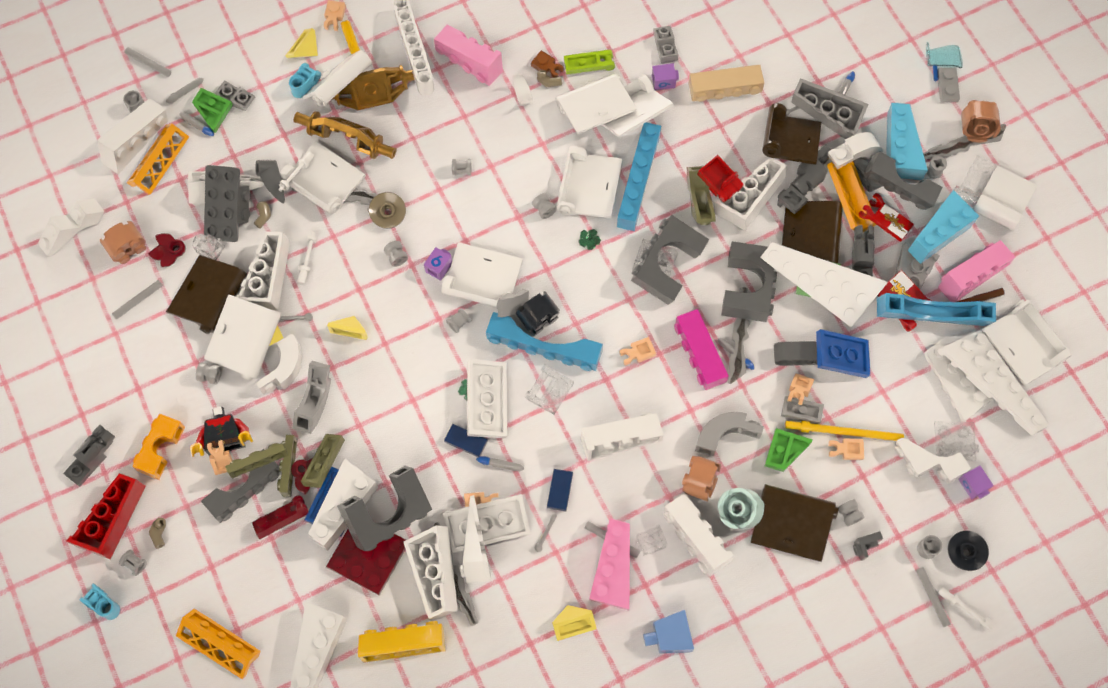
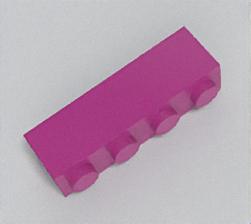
(701, 349)

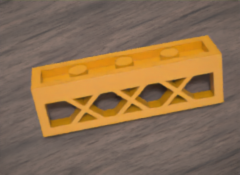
(153, 153)
(850, 194)
(217, 638)

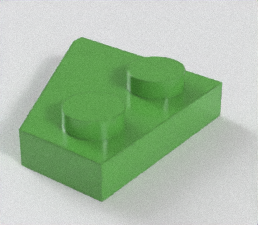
(212, 108)
(785, 449)

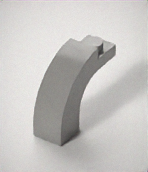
(315, 397)
(722, 425)

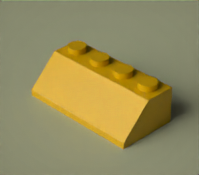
(401, 642)

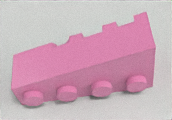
(469, 54)
(975, 271)
(612, 576)

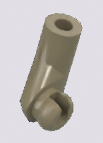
(547, 81)
(264, 212)
(156, 532)

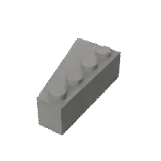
(831, 108)

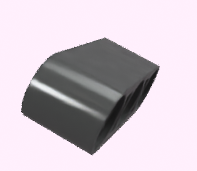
(795, 353)

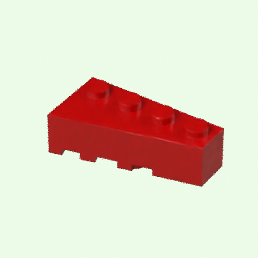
(109, 517)

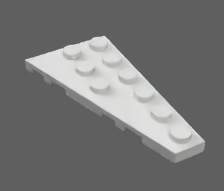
(832, 285)
(992, 376)

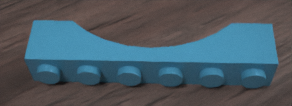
(638, 176)
(910, 308)
(580, 353)

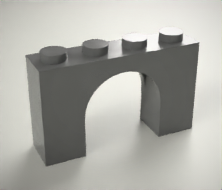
(649, 274)
(752, 305)
(411, 506)

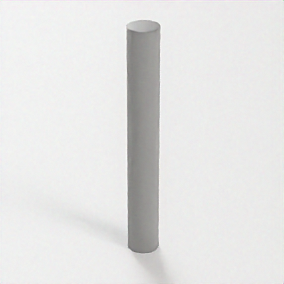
(147, 61)
(137, 299)
(602, 533)
(933, 597)

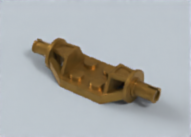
(375, 88)
(364, 135)

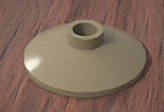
(383, 202)

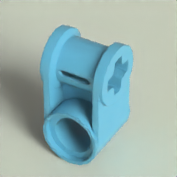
(305, 79)
(98, 600)

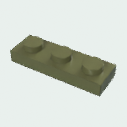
(256, 459)
(322, 460)
(285, 484)

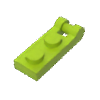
(589, 62)

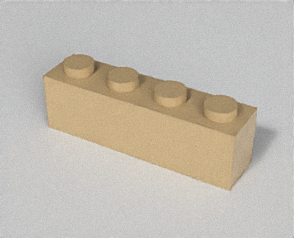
(726, 83)

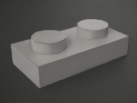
(948, 85)
(807, 411)

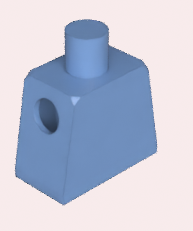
(671, 634)

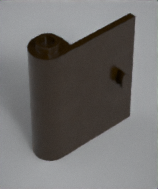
(789, 136)
(815, 229)
(206, 291)
(796, 519)

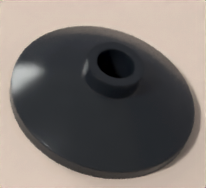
(974, 544)

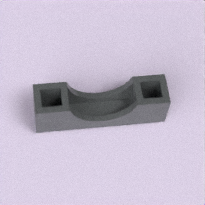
(882, 170)
(224, 503)

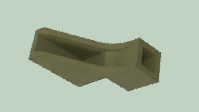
(701, 201)

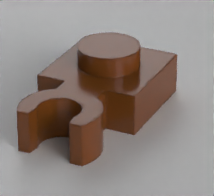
(546, 62)

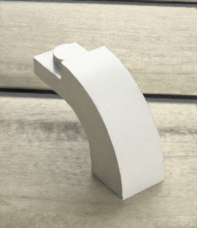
(854, 147)
(287, 369)

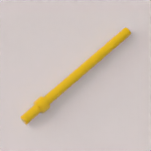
(806, 426)

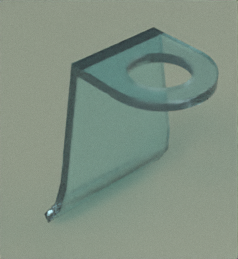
(944, 56)

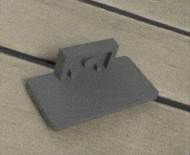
(225, 202)

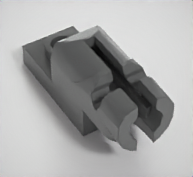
(811, 175)
(863, 252)
(89, 455)

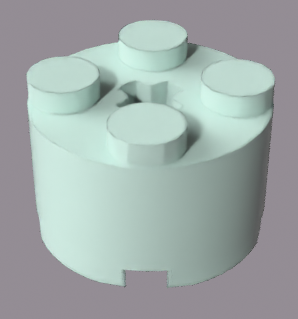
(731, 513)

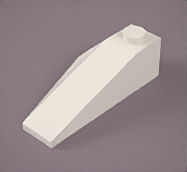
(196, 185)
(475, 560)

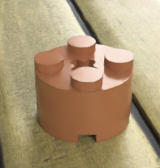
(980, 121)
(123, 241)
(701, 478)

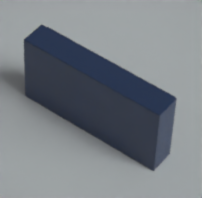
(458, 438)
(560, 490)

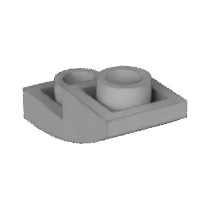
(665, 44)
(238, 96)
(511, 303)

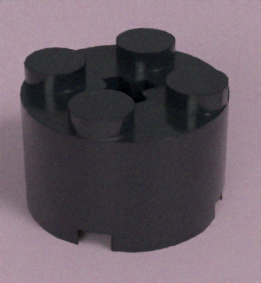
(538, 312)

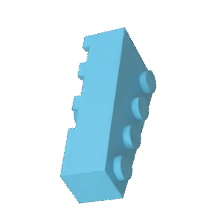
(904, 143)
(946, 225)

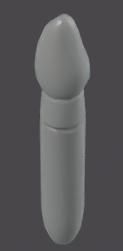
(184, 90)

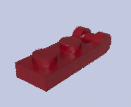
(280, 517)

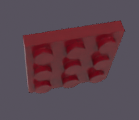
(367, 568)

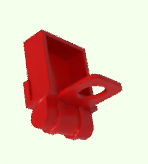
(720, 178)

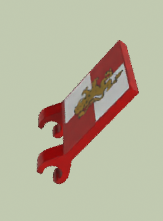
(887, 218)
(903, 285)

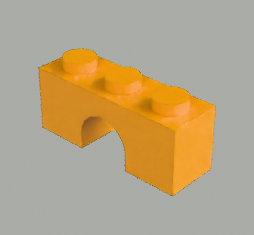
(162, 430)

